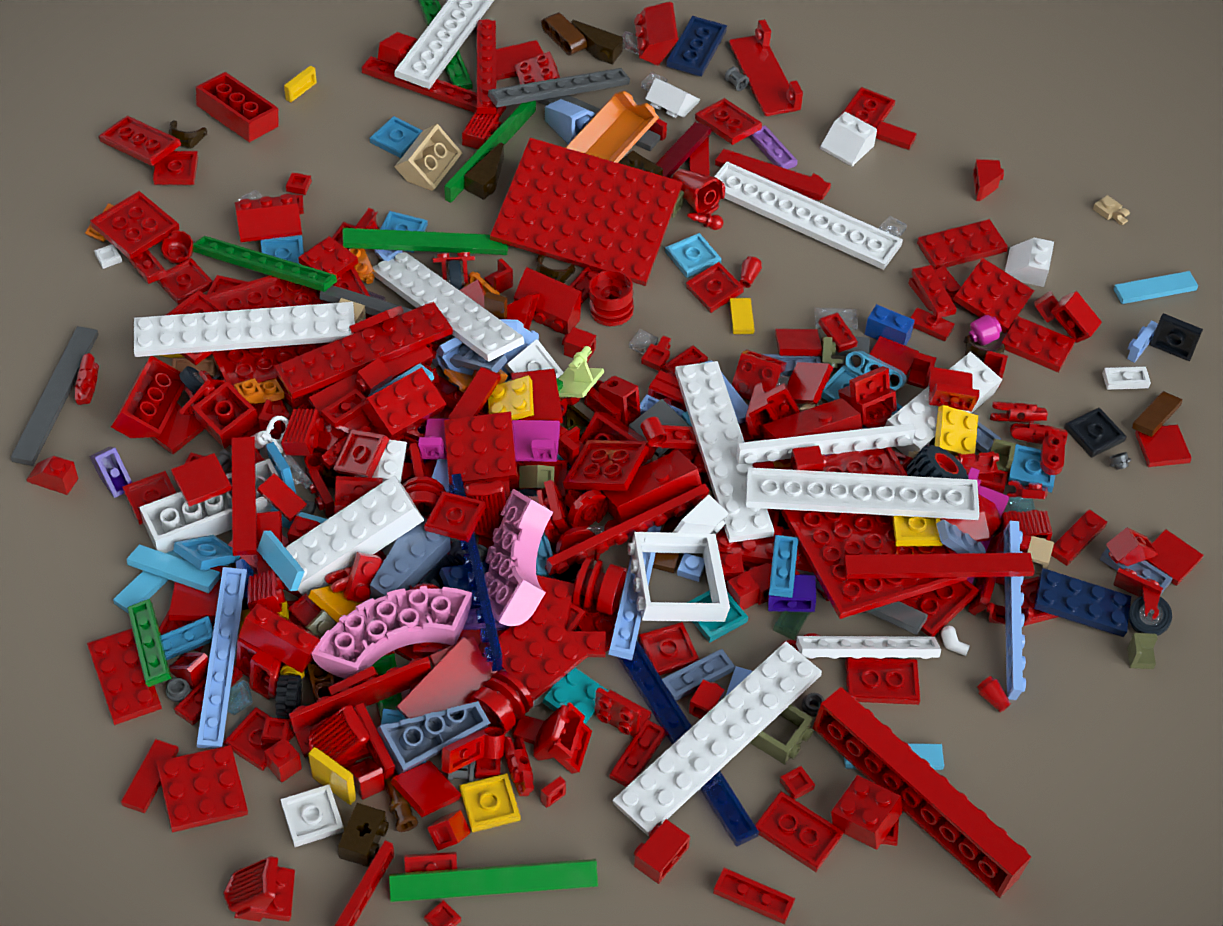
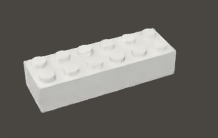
(925, 415)
(173, 521)
(360, 527)

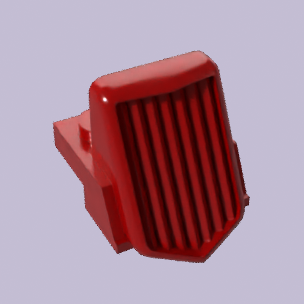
(871, 397)
(768, 407)
(352, 488)
(495, 494)
(259, 667)
(341, 737)
(563, 738)
(261, 891)

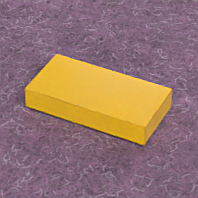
(300, 84)
(741, 316)

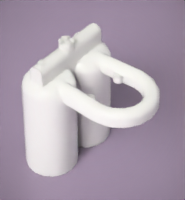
(264, 437)

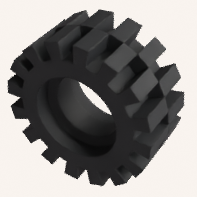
(288, 695)

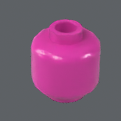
(985, 330)

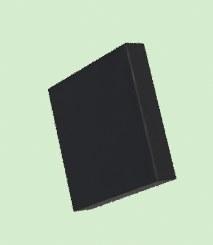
(1176, 337)
(1095, 432)

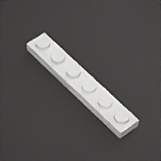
(868, 646)

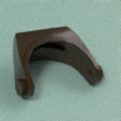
(187, 139)
(559, 275)
(979, 352)

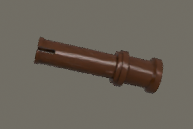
(400, 808)

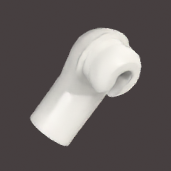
(951, 641)

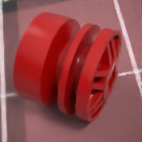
(611, 298)
(424, 493)
(594, 584)
(503, 700)

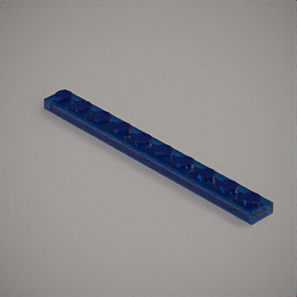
(480, 594)
(674, 722)

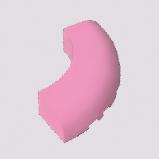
(512, 560)
(391, 623)

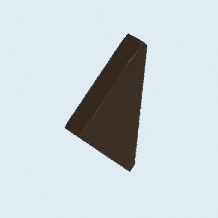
(576, 418)

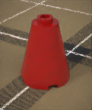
(701, 190)

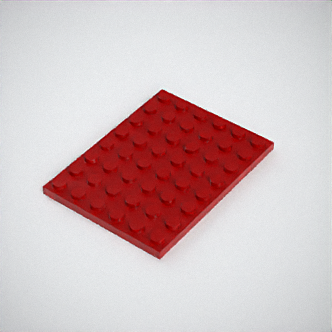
(586, 210)
(270, 292)
(832, 535)

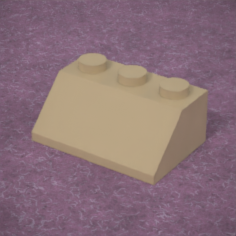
(428, 158)

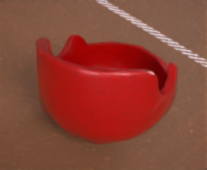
(177, 247)

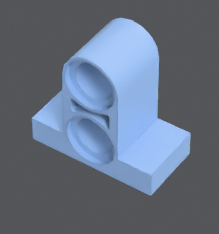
(444, 355)

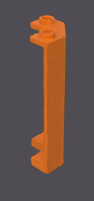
(614, 128)

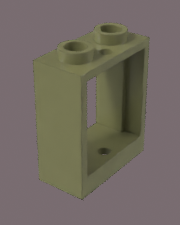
(791, 749)

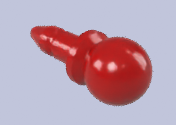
(714, 222)

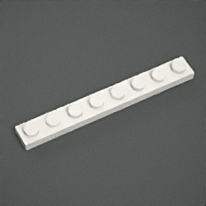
(828, 442)

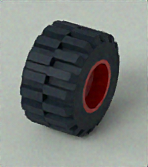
(936, 463)

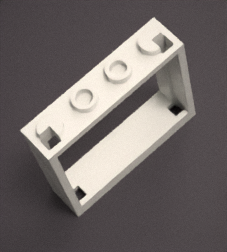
(679, 543)

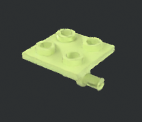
(578, 376)

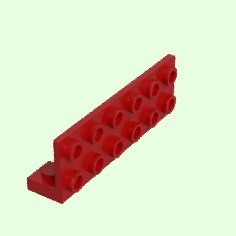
(765, 75)
(369, 692)

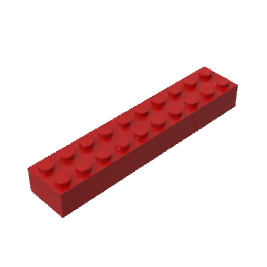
(924, 792)

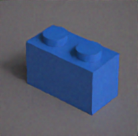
(889, 325)

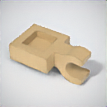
(1110, 208)

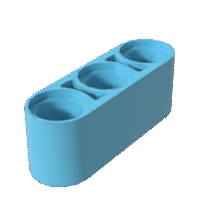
(867, 363)

